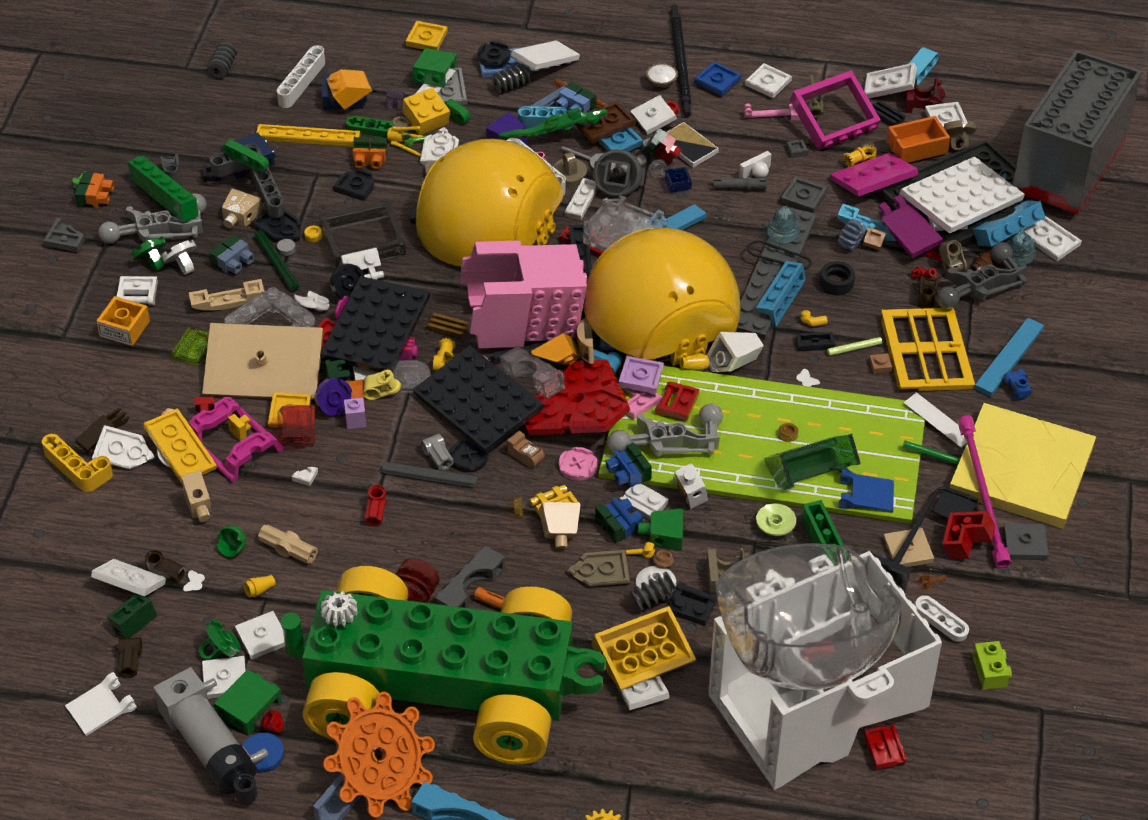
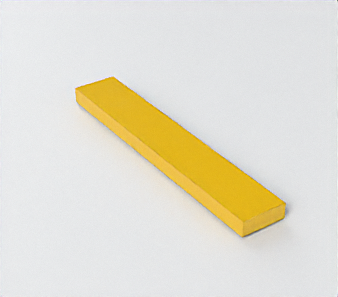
(307, 135)

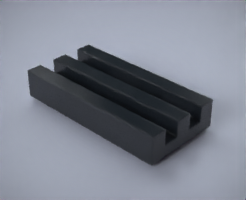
(888, 113)
(814, 341)

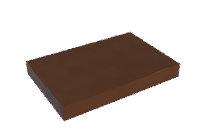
(614, 121)

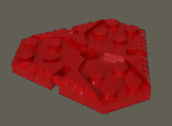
(586, 405)

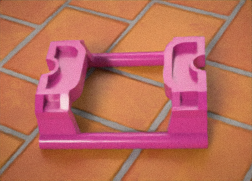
(241, 451)

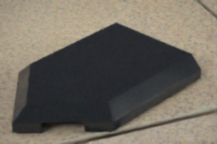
(279, 228)

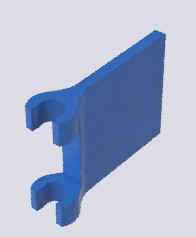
(867, 492)

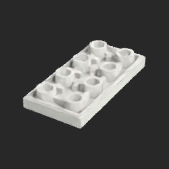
(545, 55)

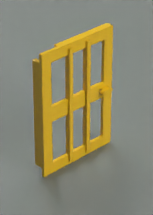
(897, 349)

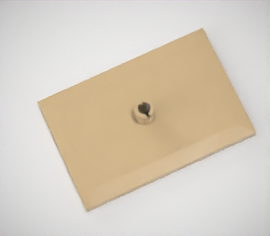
(286, 365)

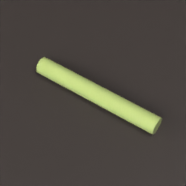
(854, 346)

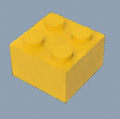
(426, 111)

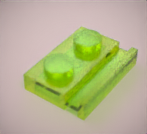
(191, 346)

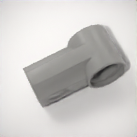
(436, 449)

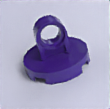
(331, 396)

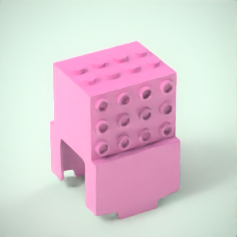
(523, 292)

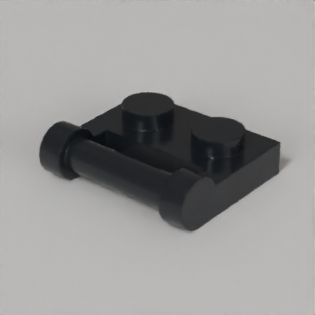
(692, 609)

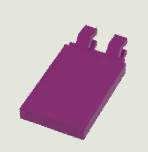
(909, 227)

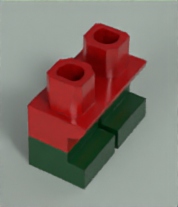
(663, 146)

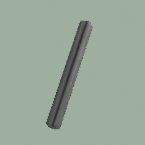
(429, 474)

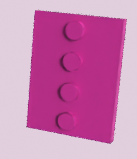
(874, 174)

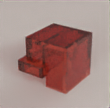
(296, 424)

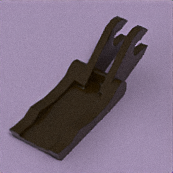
(90, 436)

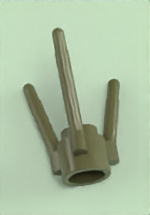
(814, 106)

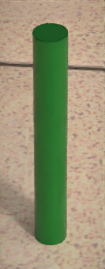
(931, 452)

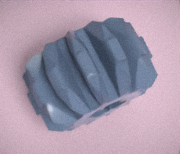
(852, 234)

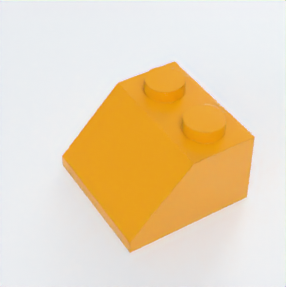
(348, 86)
(558, 350)

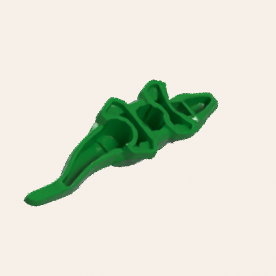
(558, 121)

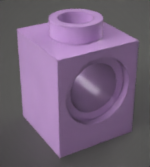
(355, 413)

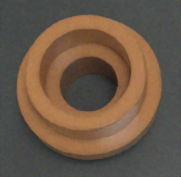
(663, 559)

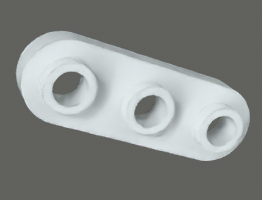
(937, 612)

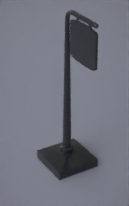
(945, 505)

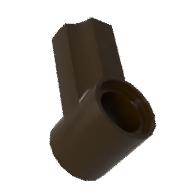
(164, 567)
(129, 654)

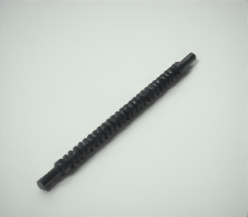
(681, 60)

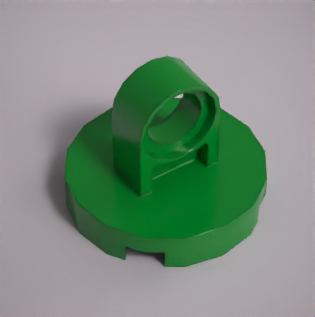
(150, 251)
(221, 641)

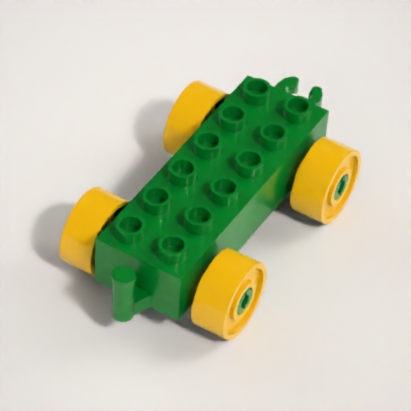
(501, 663)

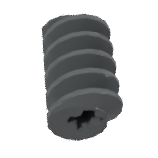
(221, 60)
(509, 77)
(653, 591)

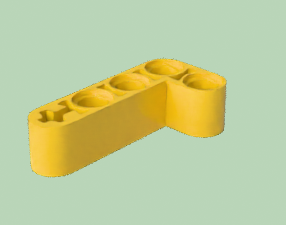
(83, 474)

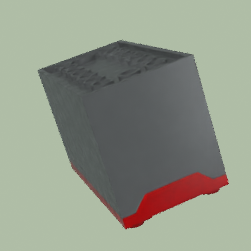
(1076, 131)

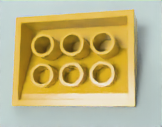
(643, 648)

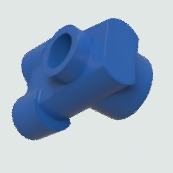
(1019, 383)

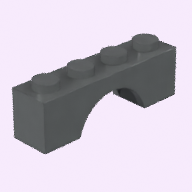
(483, 567)

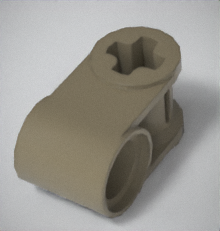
(954, 258)

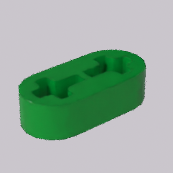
(457, 111)

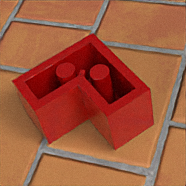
(964, 530)

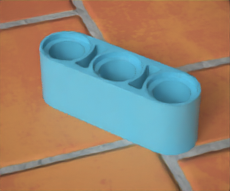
(924, 61)
(533, 116)

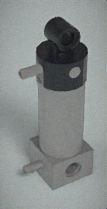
(186, 707)

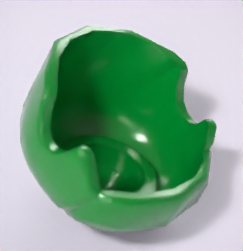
(231, 541)

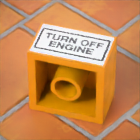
(123, 321)

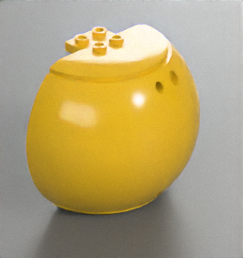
(486, 195)
(661, 295)

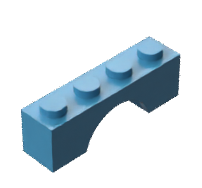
(998, 230)

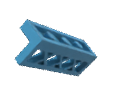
(782, 291)

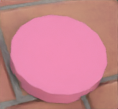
(577, 464)

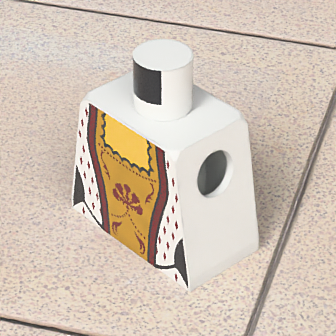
(689, 483)

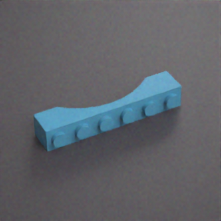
(437, 804)

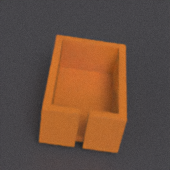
(918, 139)

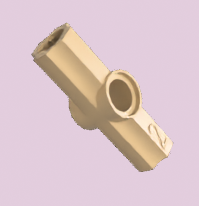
(287, 544)

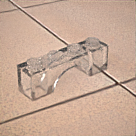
(522, 363)

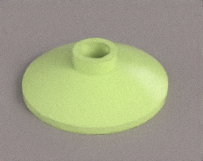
(779, 514)

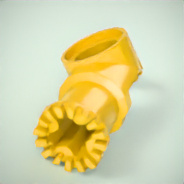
(859, 155)
(445, 353)

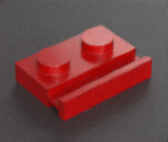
(885, 746)

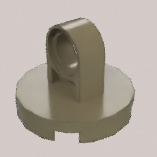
(958, 131)
(572, 169)

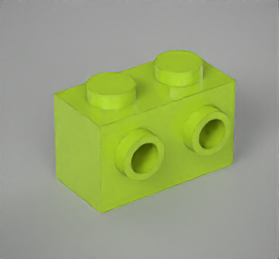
(991, 665)

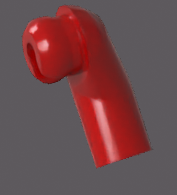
(918, 271)

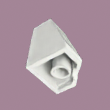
(733, 351)

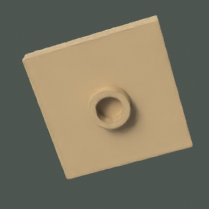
(918, 551)

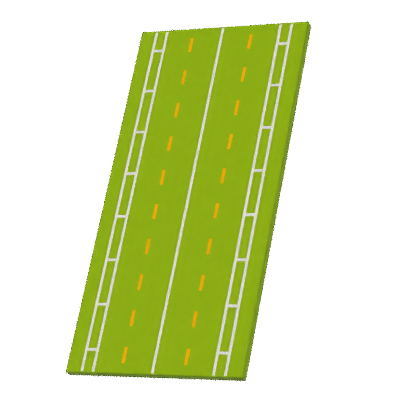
(751, 429)

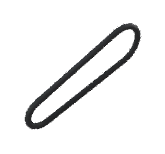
(777, 247)

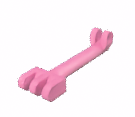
(748, 113)

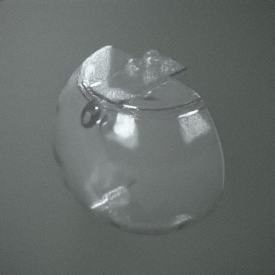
(806, 615)

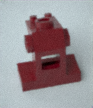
(920, 98)

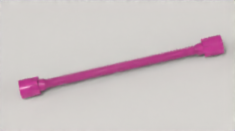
(967, 428)

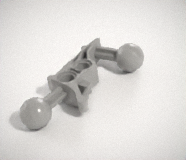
(153, 225)
(672, 436)

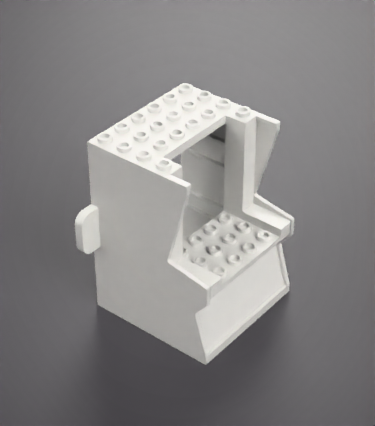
(797, 729)

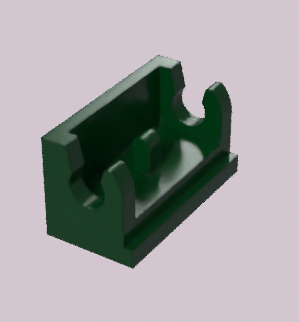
(332, 369)
(132, 616)

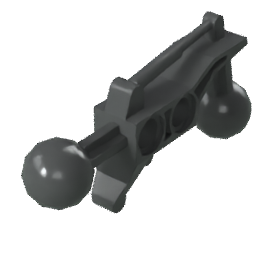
(985, 280)

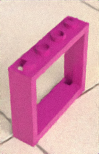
(845, 79)

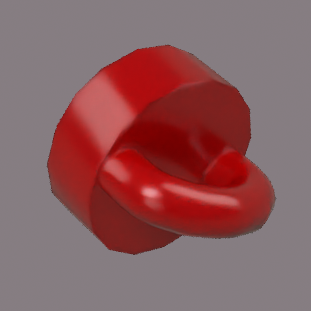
(272, 720)

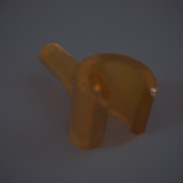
(929, 581)

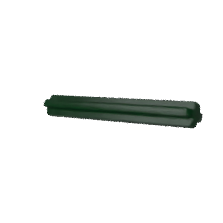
(276, 260)

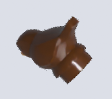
(983, 260)

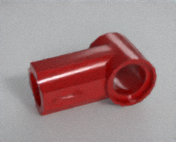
(376, 505)

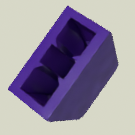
(504, 124)

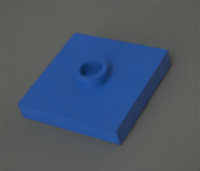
(717, 78)

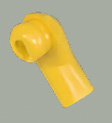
(813, 321)

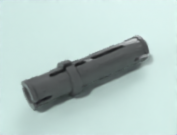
(738, 183)

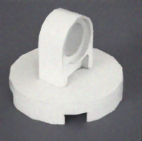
(180, 254)

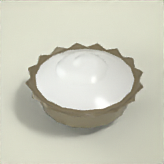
(661, 75)

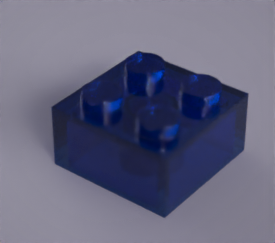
(678, 179)

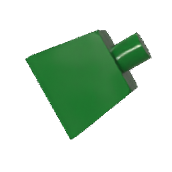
(664, 529)

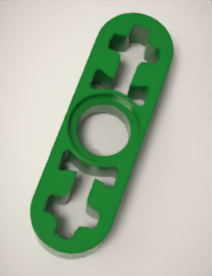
(355, 123)
(245, 155)

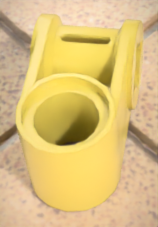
(379, 385)

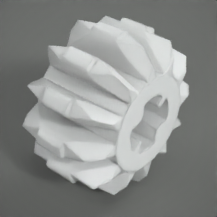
(339, 609)

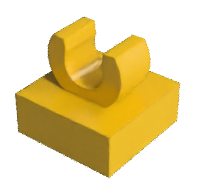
(239, 426)

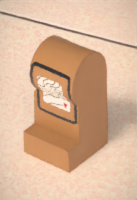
(524, 450)

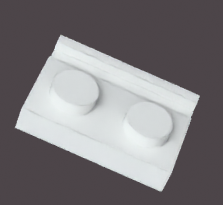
(645, 500)

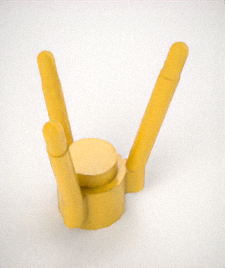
(395, 136)

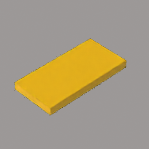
(179, 444)

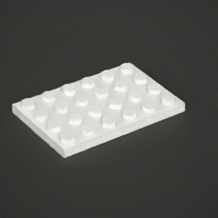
(962, 194)

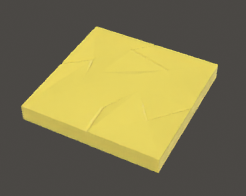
(1026, 464)

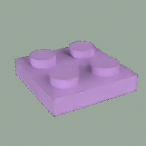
(641, 374)

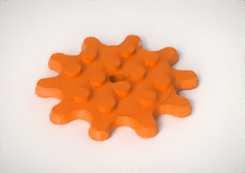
(400, 750)

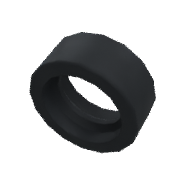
(840, 268)

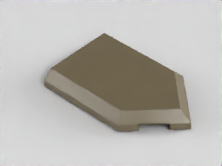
(601, 568)

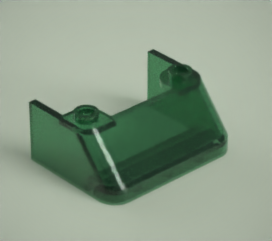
(812, 460)

